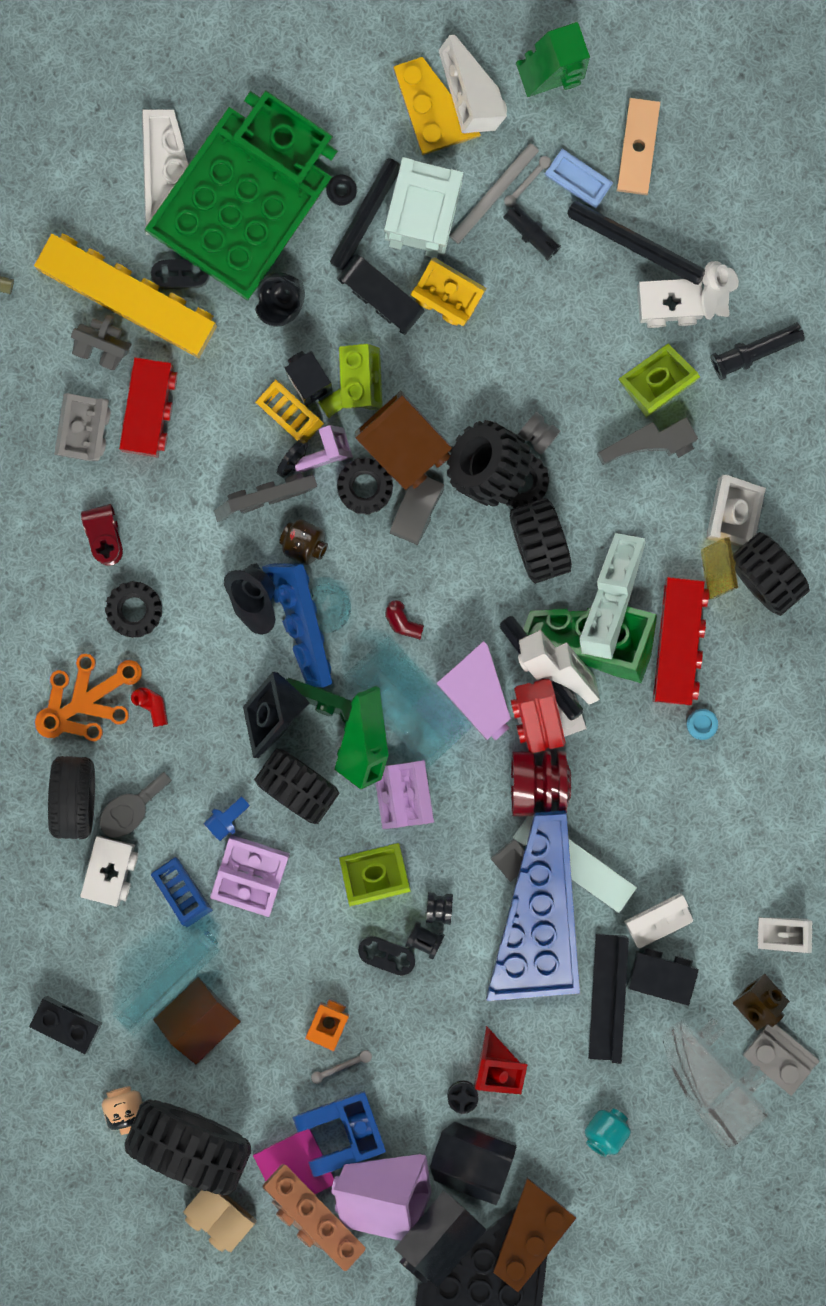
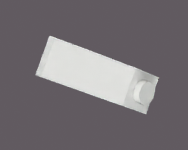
(472, 90)

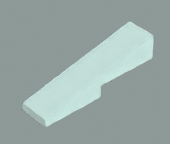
(612, 597)
(590, 873)

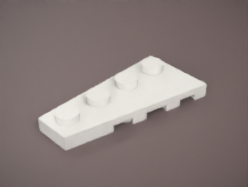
(162, 158)

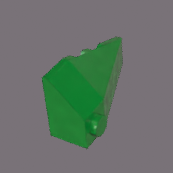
(632, 647)

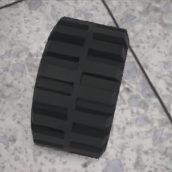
(488, 463)
(540, 540)
(770, 574)
(296, 786)

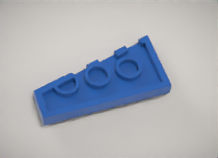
(301, 621)

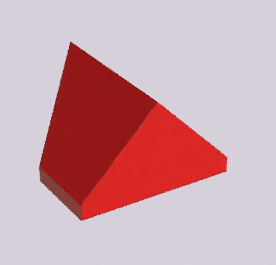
(498, 1068)

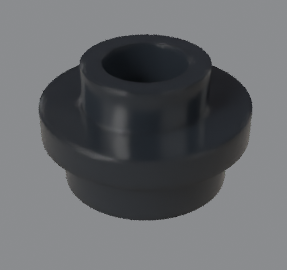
(350, 185)

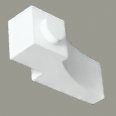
(558, 665)

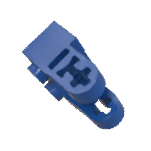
(359, 1127)

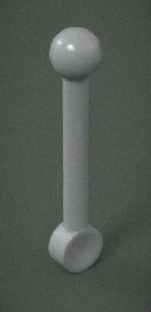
(544, 163)
(365, 1056)

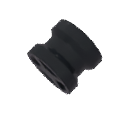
(439, 908)
(463, 1102)

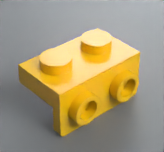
(448, 292)

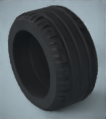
(71, 797)

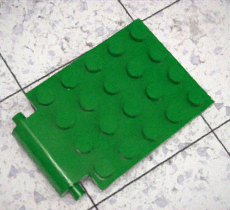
(245, 192)

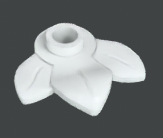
(717, 285)

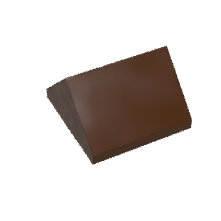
(196, 1021)

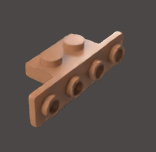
(312, 1218)

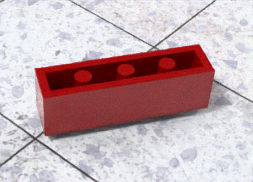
(679, 640)

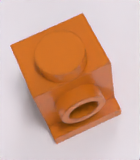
(328, 1036)

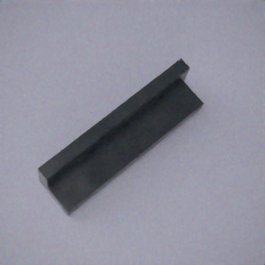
(608, 997)

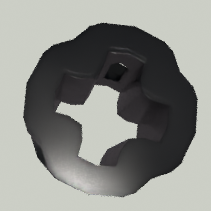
(424, 940)

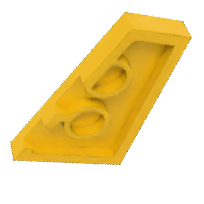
(429, 107)

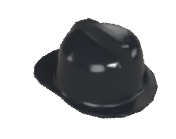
(251, 597)

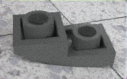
(416, 511)

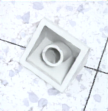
(735, 510)

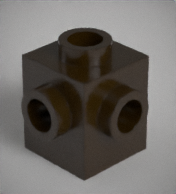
(761, 1003)

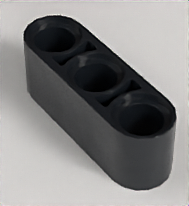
(381, 293)

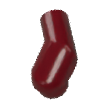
(399, 623)

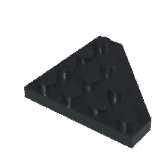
(474, 1281)

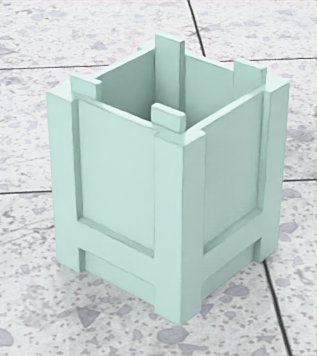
(423, 207)

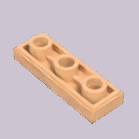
(639, 128)

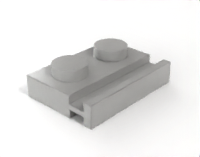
(781, 1058)

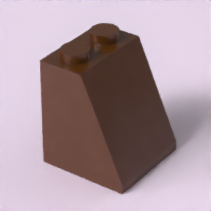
(403, 441)

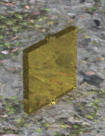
(719, 568)

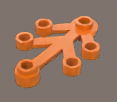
(84, 701)

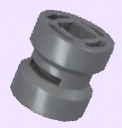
(539, 433)

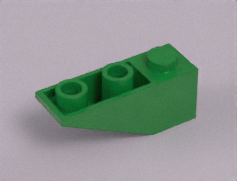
(364, 743)

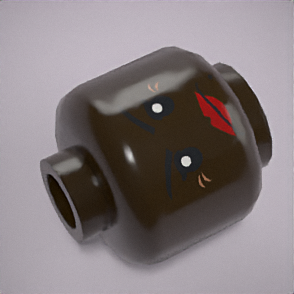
(303, 542)

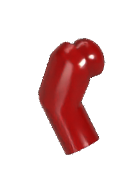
(152, 702)

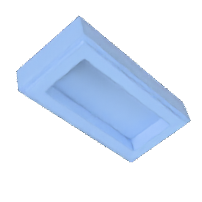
(578, 178)

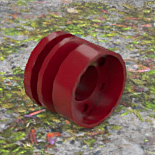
(539, 783)

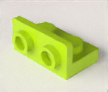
(360, 376)

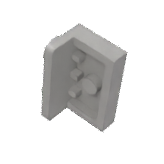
(82, 427)

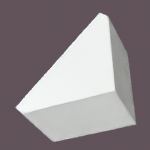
(785, 934)

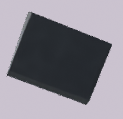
(272, 712)

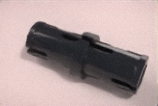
(532, 232)

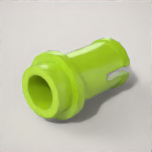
(332, 403)

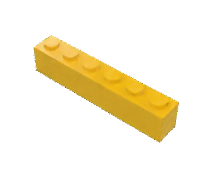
(125, 295)

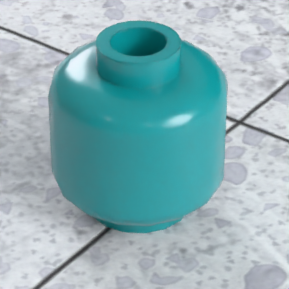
(607, 1132)

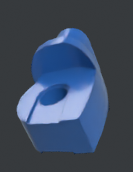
(221, 823)

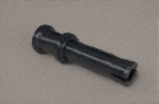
(744, 355)

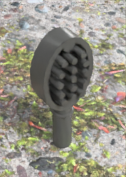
(128, 810)

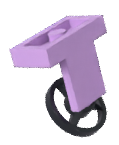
(335, 449)

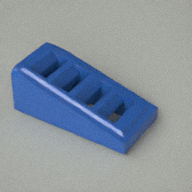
(196, 914)

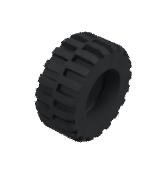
(187, 1147)

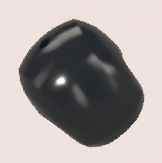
(275, 305)

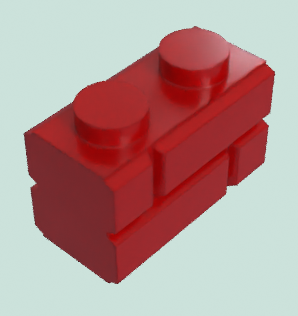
(539, 716)

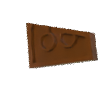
(533, 1232)

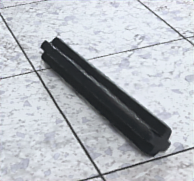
(365, 214)
(563, 696)

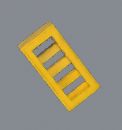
(307, 430)

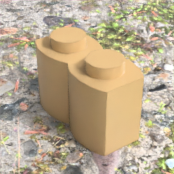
(220, 1218)

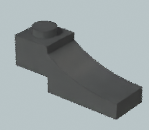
(674, 439)

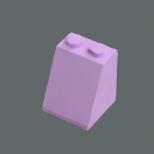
(477, 693)
(383, 1195)

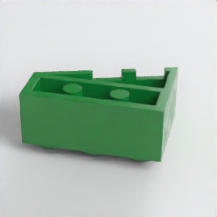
(558, 61)

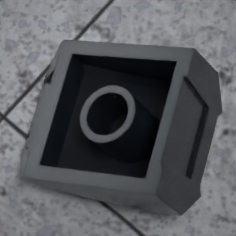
(472, 1162)

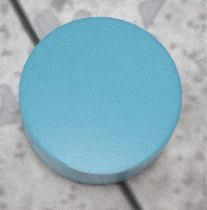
(702, 724)

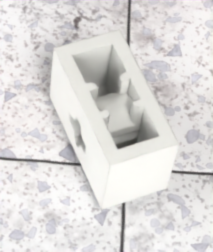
(655, 293)
(96, 885)

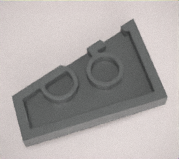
(267, 492)

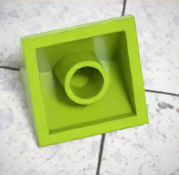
(658, 379)
(374, 874)

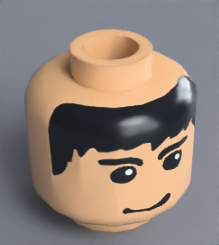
(121, 1108)

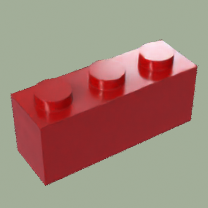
(148, 407)

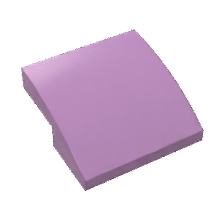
(404, 795)
(244, 888)

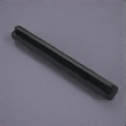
(636, 243)

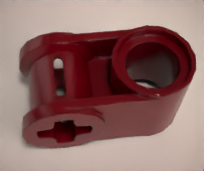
(102, 529)

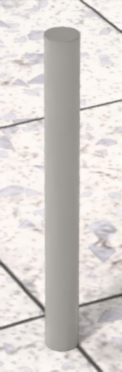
(494, 193)

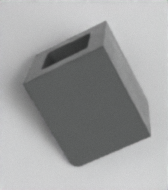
(509, 859)

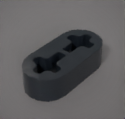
(180, 281)
(383, 962)

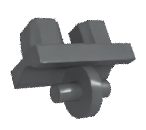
(112, 347)

